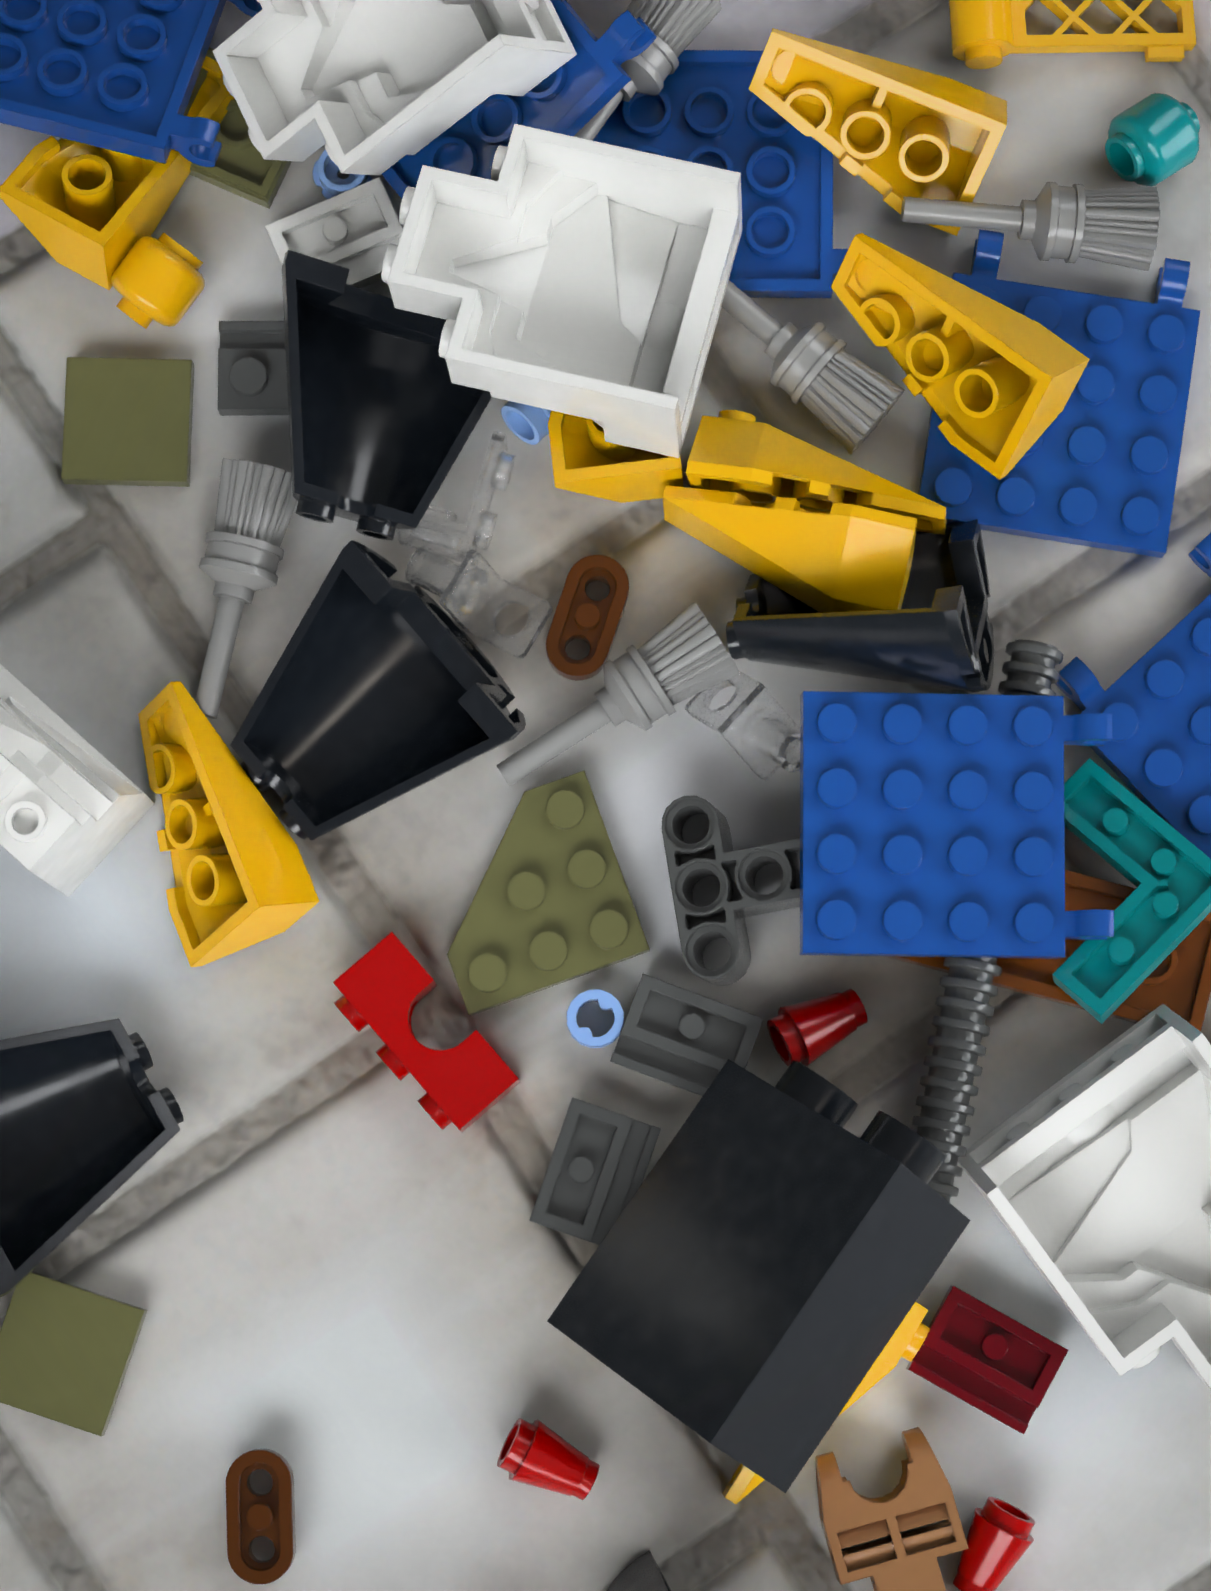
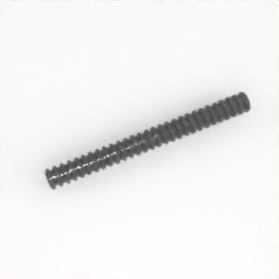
(971, 981)

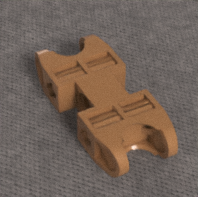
(902, 1559)

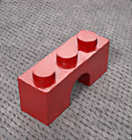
(384, 994)

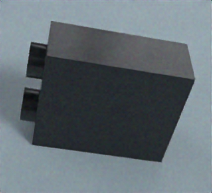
(764, 1265)

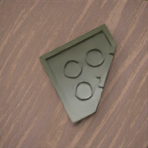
(546, 903)

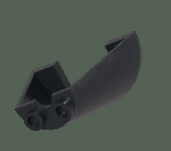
(367, 402)
(933, 640)
(370, 700)
(71, 1133)

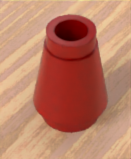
(815, 1026)
(546, 1460)
(995, 1543)

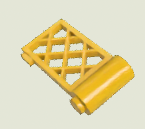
(995, 28)

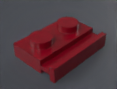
(987, 1359)

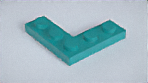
(1156, 916)

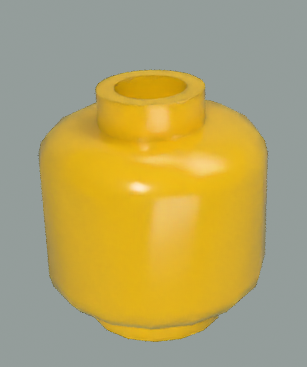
(157, 281)

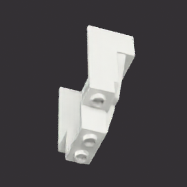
(381, 72)
(574, 278)
(57, 793)
(1114, 1191)

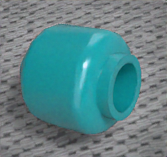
(1153, 139)

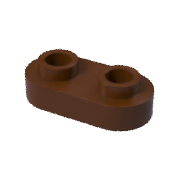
(587, 619)
(260, 1515)

